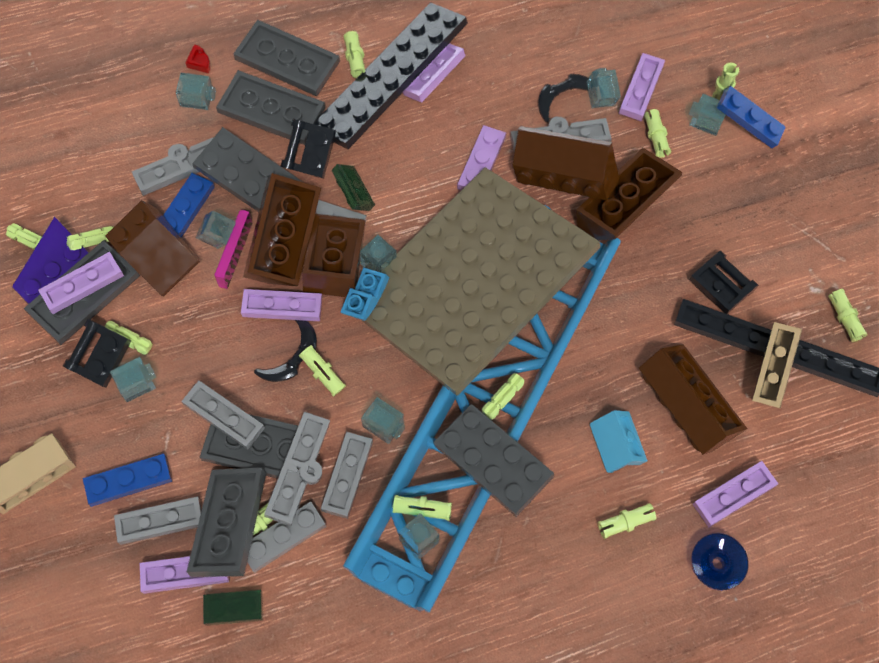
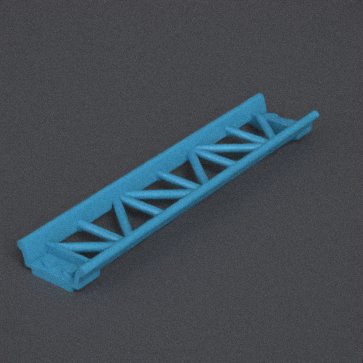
(410, 581)

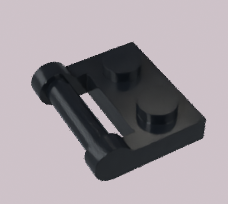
(316, 149)
(720, 287)
(104, 356)

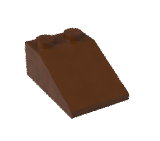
(152, 247)
(333, 255)

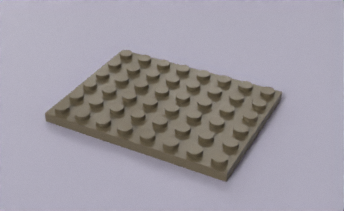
(476, 278)

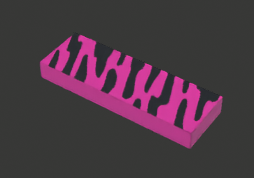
(233, 249)

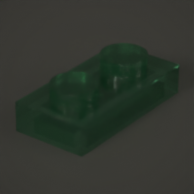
(353, 187)
(232, 607)

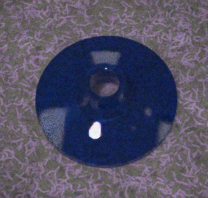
(728, 552)

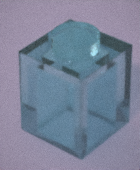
(603, 88)
(195, 91)
(706, 115)
(215, 229)
(377, 254)
(134, 379)
(383, 421)
(418, 536)

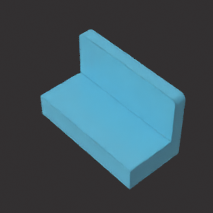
(618, 441)

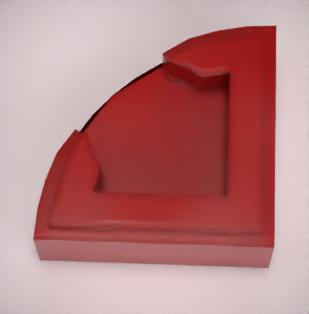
(198, 60)

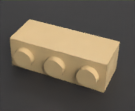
(777, 365)
(32, 471)

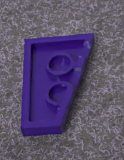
(47, 262)

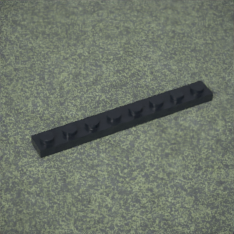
(756, 338)

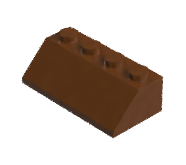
(565, 163)
(639, 186)
(282, 231)
(691, 398)

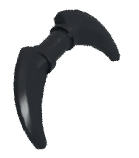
(549, 92)
(289, 370)

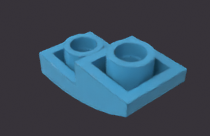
(366, 295)

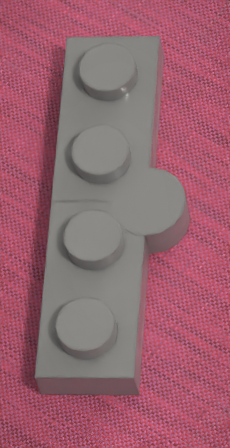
(592, 129)
(169, 169)
(298, 469)

